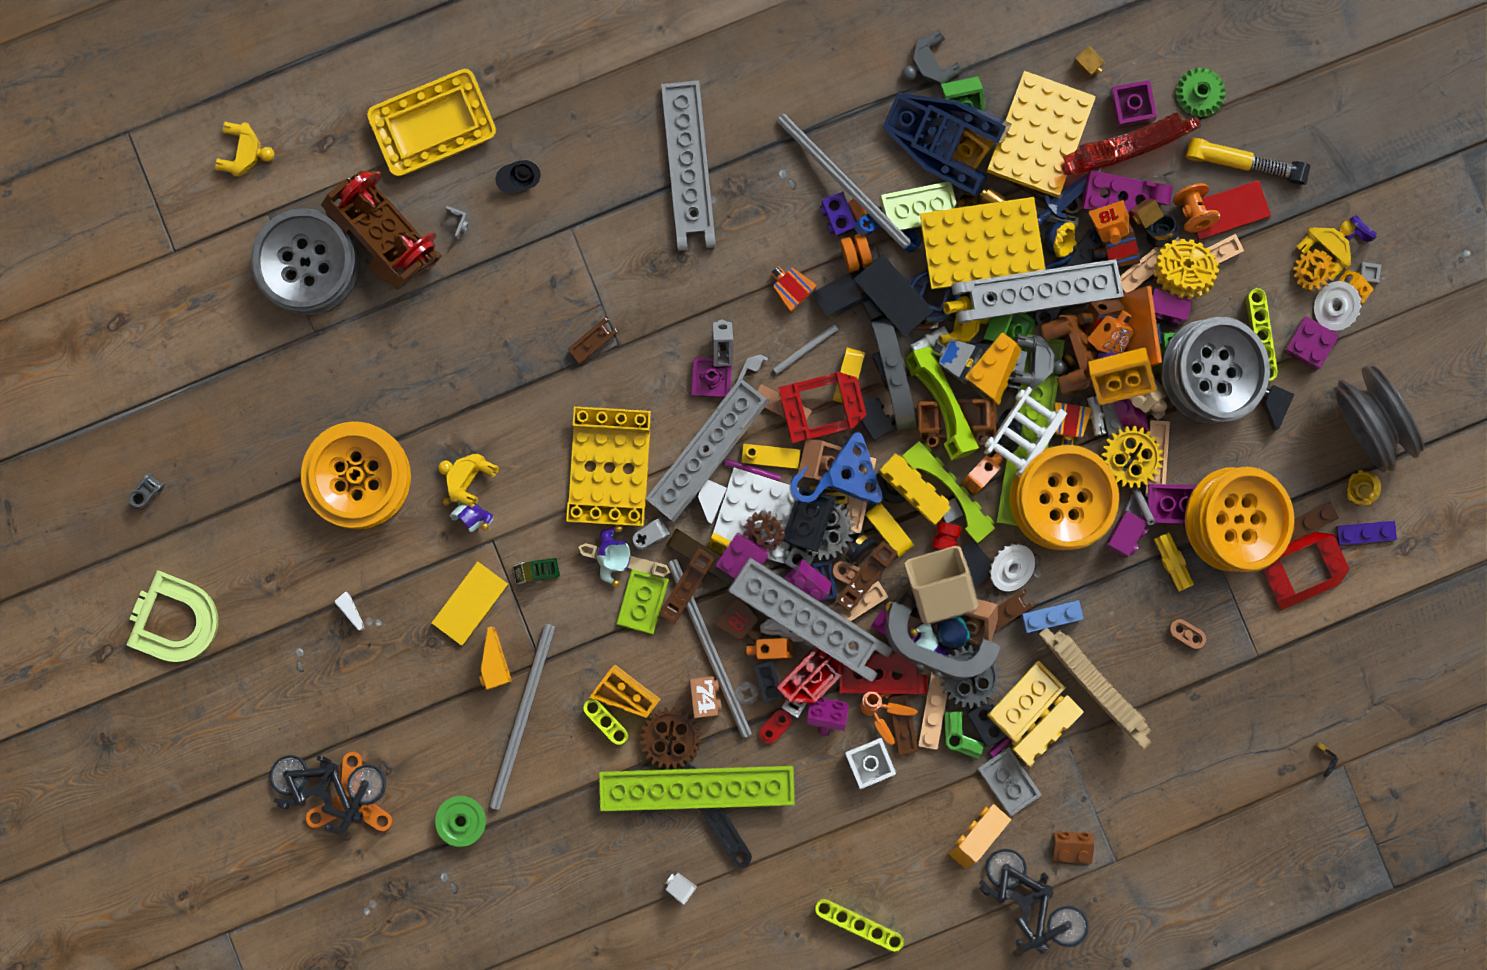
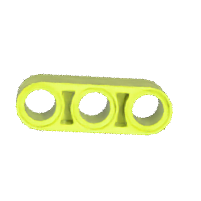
(596, 718)

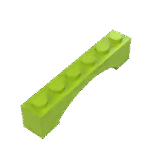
(926, 367)
(977, 524)

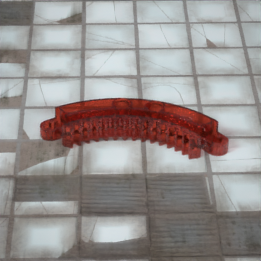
(1129, 145)

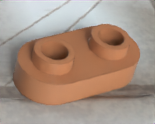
(851, 571)
(1187, 634)

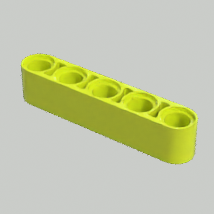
(1263, 326)
(866, 932)

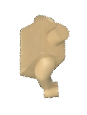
(1152, 401)

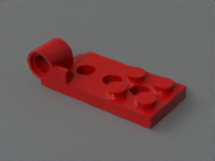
(909, 684)

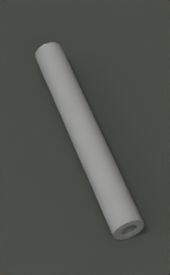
(1143, 505)

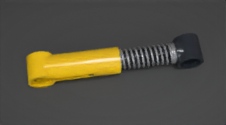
(1201, 151)

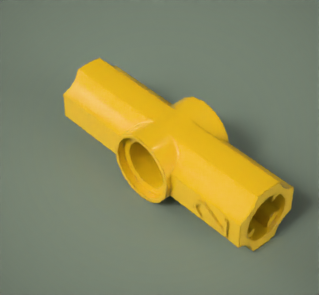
(1173, 562)

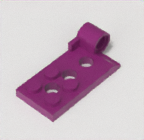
(1131, 187)

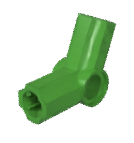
(966, 745)

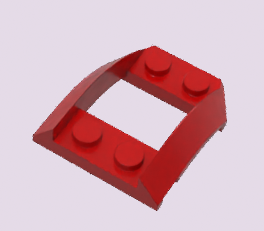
(795, 414)
(1334, 561)

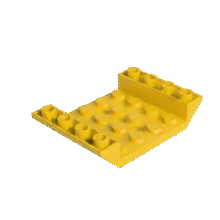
(607, 437)

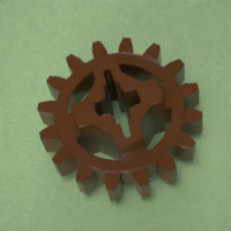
(772, 529)

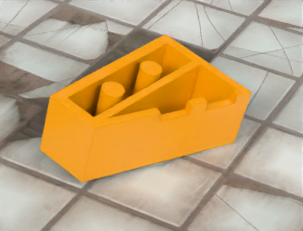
(994, 368)

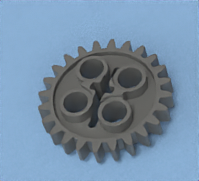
(828, 546)
(989, 675)

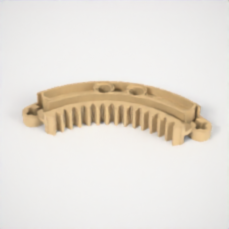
(1097, 686)

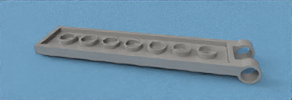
(688, 161)
(1040, 290)
(807, 617)

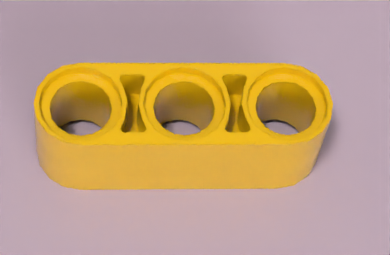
(852, 366)
(889, 529)

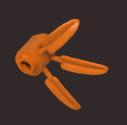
(870, 705)

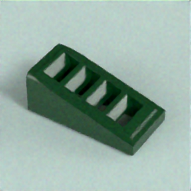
(529, 571)

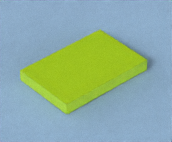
(642, 601)

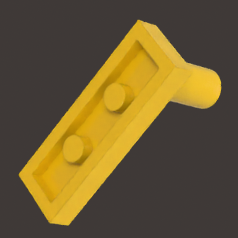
(770, 456)

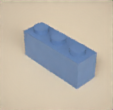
(1052, 616)

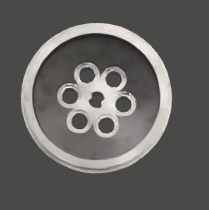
(283, 236)
(1241, 355)
(1379, 418)

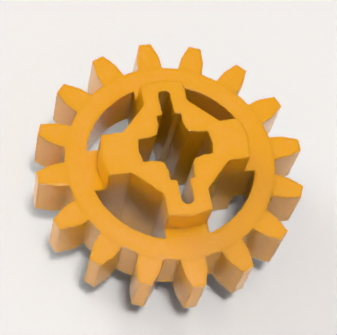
(1321, 273)

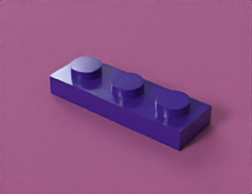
(1366, 533)

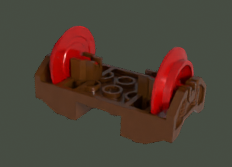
(380, 229)

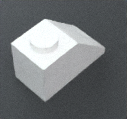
(710, 497)
(680, 887)

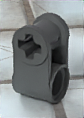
(147, 490)

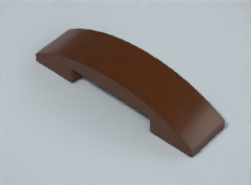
(866, 576)
(687, 585)

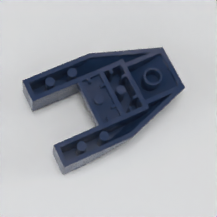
(932, 130)

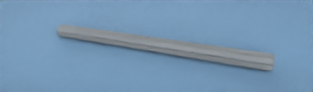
(845, 182)
(713, 657)
(522, 716)

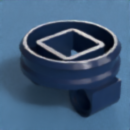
(919, 284)

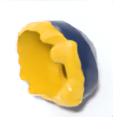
(1061, 238)

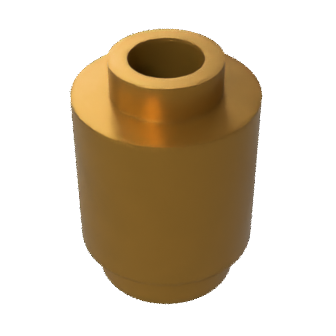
(990, 196)

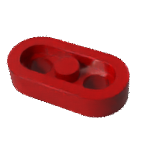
(775, 726)

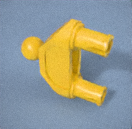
(247, 151)
(1333, 241)
(962, 331)
(462, 474)

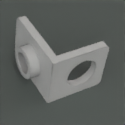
(463, 225)

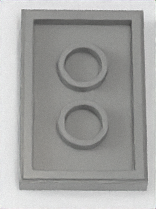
(1009, 782)

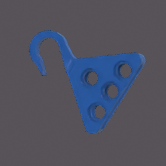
(849, 462)

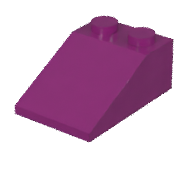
(1169, 502)

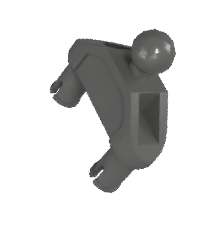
(926, 64)
(1040, 363)

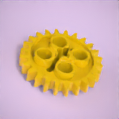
(1146, 467)

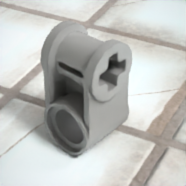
(653, 532)

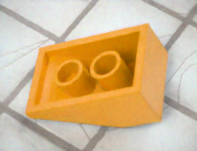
(494, 666)

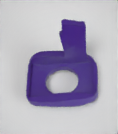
(1362, 230)

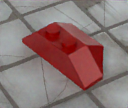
(810, 677)

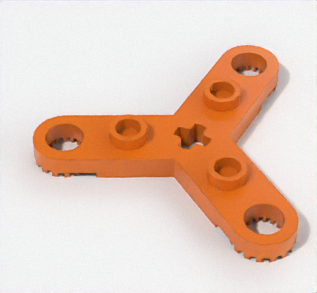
(370, 812)

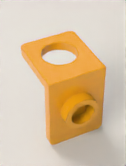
(1359, 284)

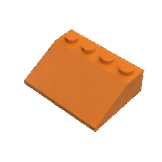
(1143, 322)

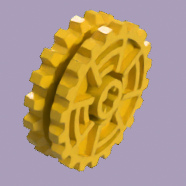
(1186, 269)

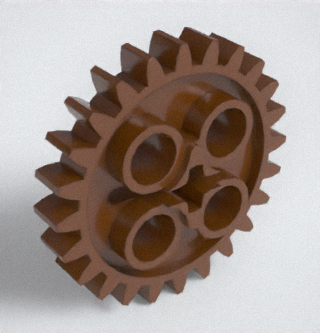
(652, 736)

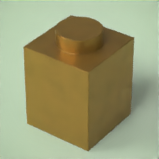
(1089, 62)
(1146, 213)

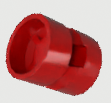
(946, 535)

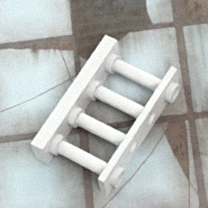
(1043, 434)

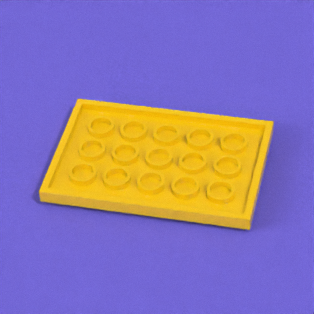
(1044, 129)
(981, 242)

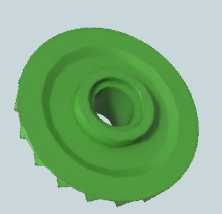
(1192, 101)
(448, 827)

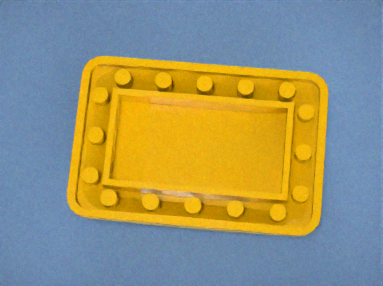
(431, 122)

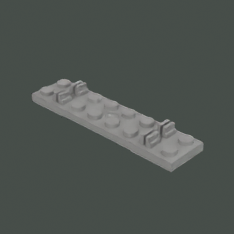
(694, 465)

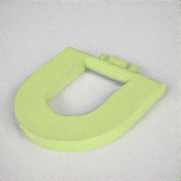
(161, 647)

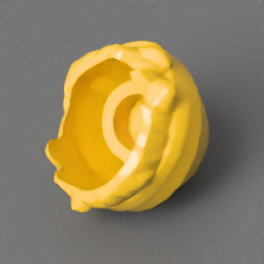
(1363, 488)

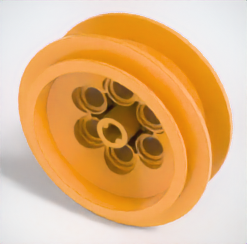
(338, 446)

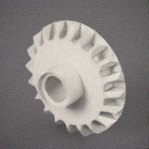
(1327, 305)
(1012, 567)

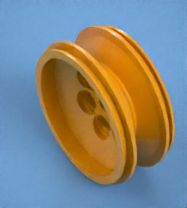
(1263, 500)
(1092, 515)

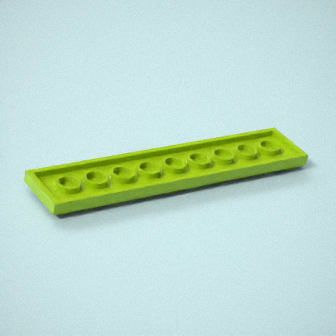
(1045, 395)
(697, 788)

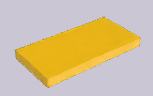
(470, 603)
(1026, 701)

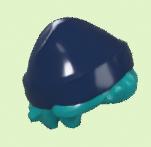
(952, 633)

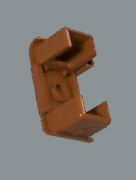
(1068, 326)
(978, 413)

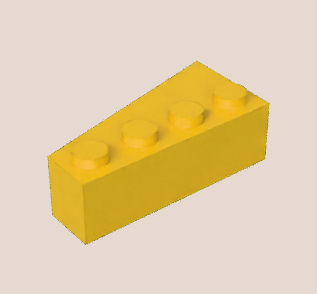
(914, 489)
(1046, 729)

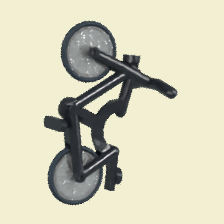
(364, 787)
(1065, 925)

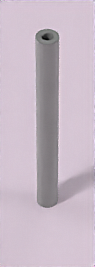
(805, 349)

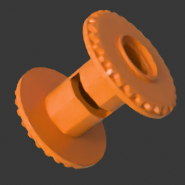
(1194, 208)

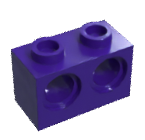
(843, 213)

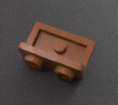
(1073, 847)

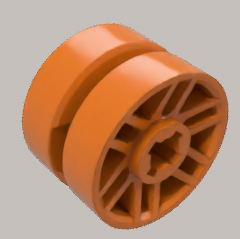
(856, 252)

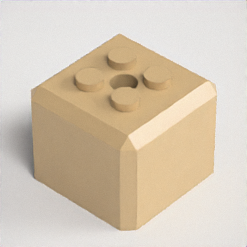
(941, 585)

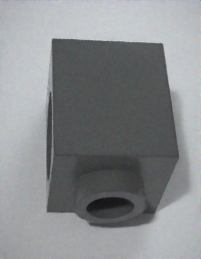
(790, 553)

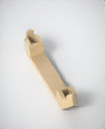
(635, 563)

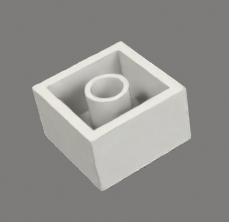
(870, 763)

